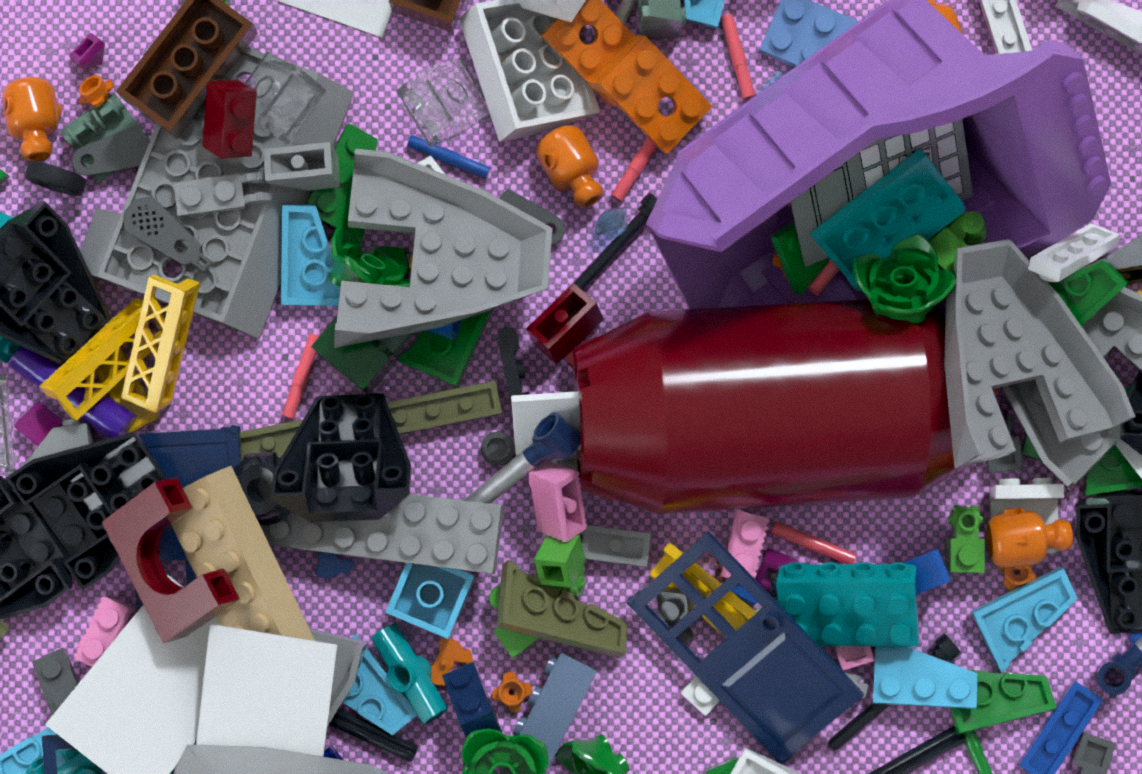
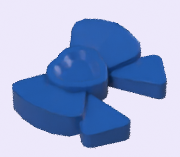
(330, 566)

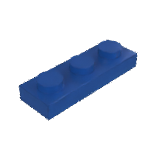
(1060, 730)

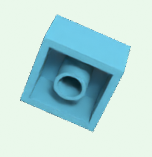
(431, 597)

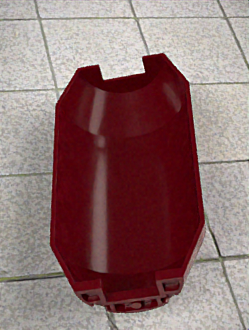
(764, 407)

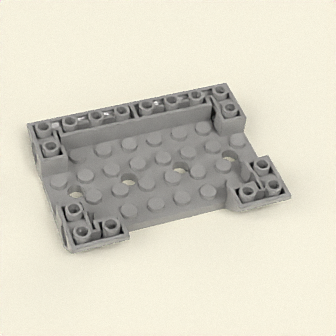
(240, 243)

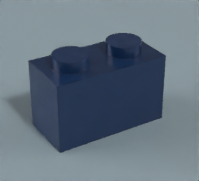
(470, 699)

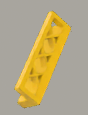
(171, 345)
(93, 354)
(729, 606)

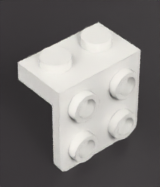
(1040, 498)

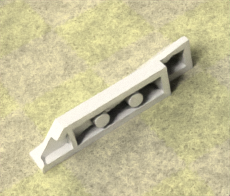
(1109, 18)

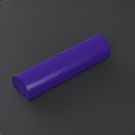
(105, 416)

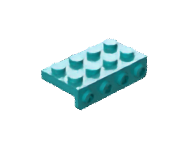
(896, 206)
(852, 602)

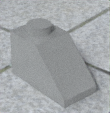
(303, 166)
(69, 436)

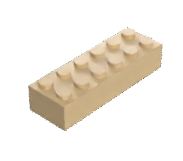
(227, 536)

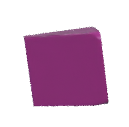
(38, 423)
(770, 565)

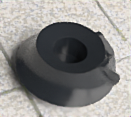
(256, 478)

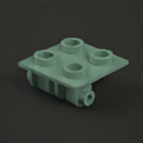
(98, 124)

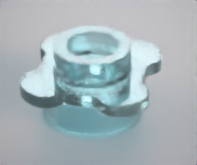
(612, 223)

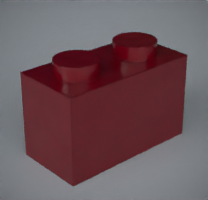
(229, 119)
(565, 323)

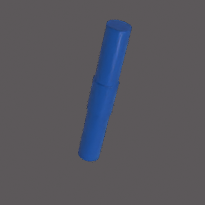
(449, 157)

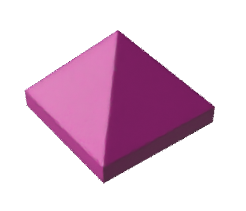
(89, 51)

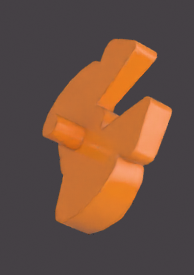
(448, 653)

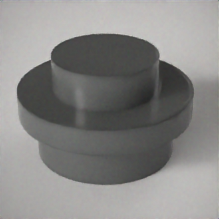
(497, 448)

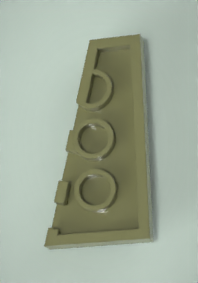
(556, 615)

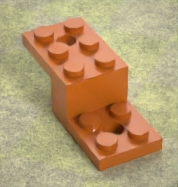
(628, 73)

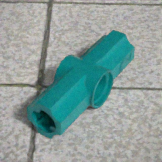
(409, 674)

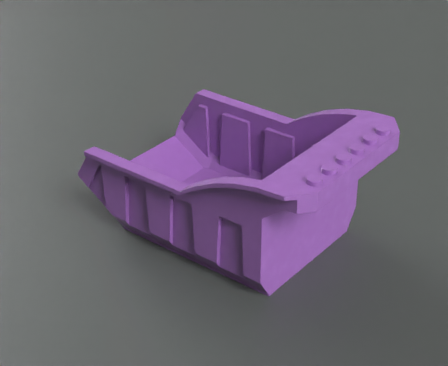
(891, 74)

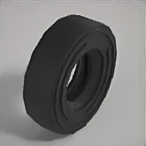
(55, 178)

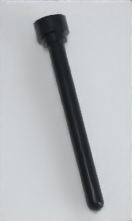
(618, 243)
(943, 649)

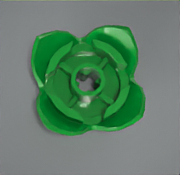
(378, 266)
(906, 281)
(491, 748)
(591, 757)

